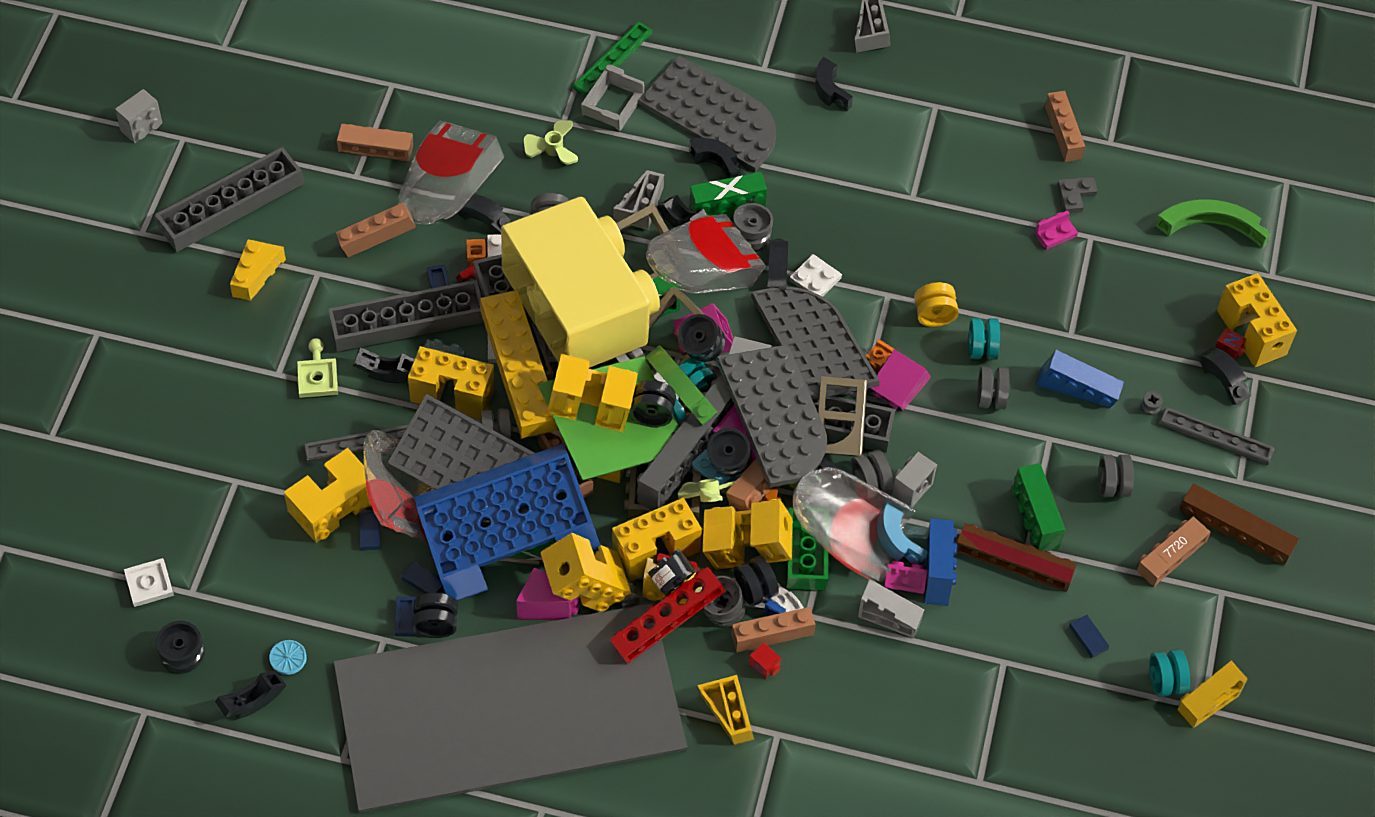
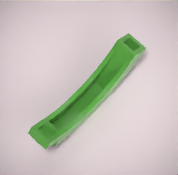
(1213, 212)
(681, 384)

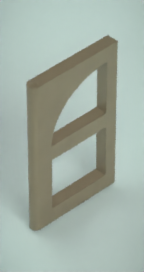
(853, 443)

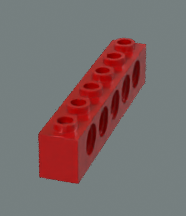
(664, 625)

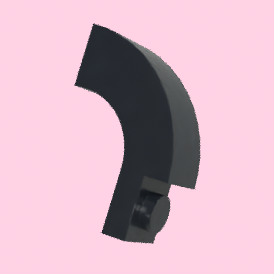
(827, 89)
(715, 152)
(485, 210)
(677, 213)
(777, 264)
(382, 368)
(1227, 371)
(252, 698)

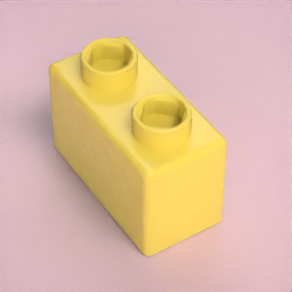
(578, 282)

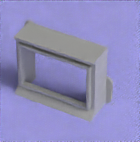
(614, 76)

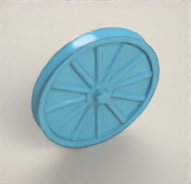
(287, 657)

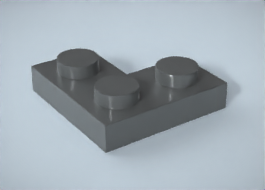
(1073, 189)

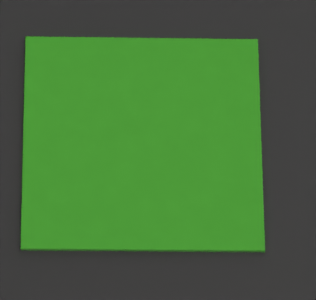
(604, 450)

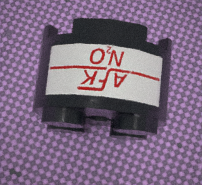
(672, 572)

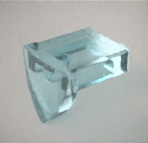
(914, 531)

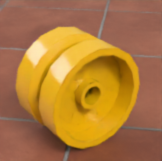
(936, 304)

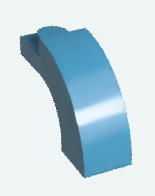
(894, 540)

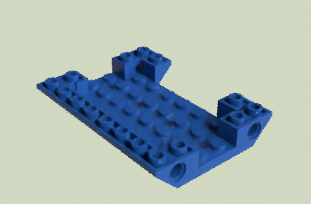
(497, 497)

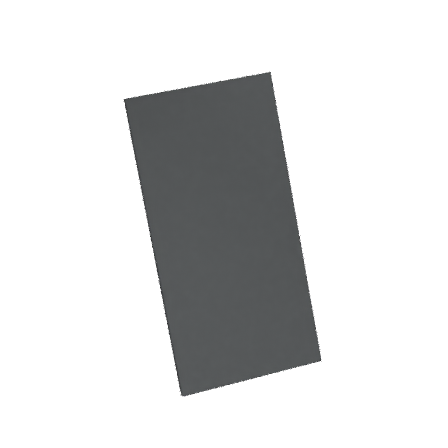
(504, 709)

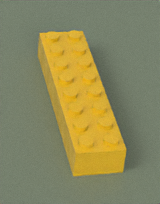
(517, 361)

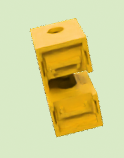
(1269, 328)
(472, 380)
(608, 391)
(321, 510)
(763, 527)
(637, 538)
(579, 572)

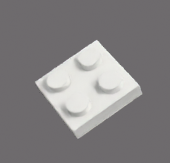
(815, 276)
(148, 582)

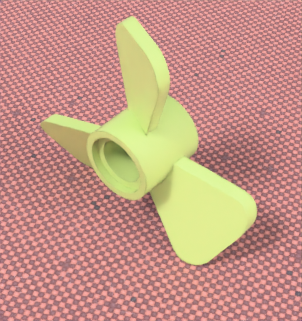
(551, 143)
(707, 489)

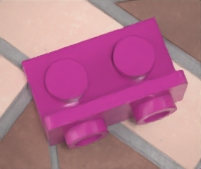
(1055, 230)
(906, 578)

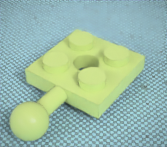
(308, 369)

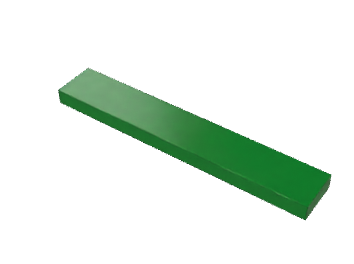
(614, 56)

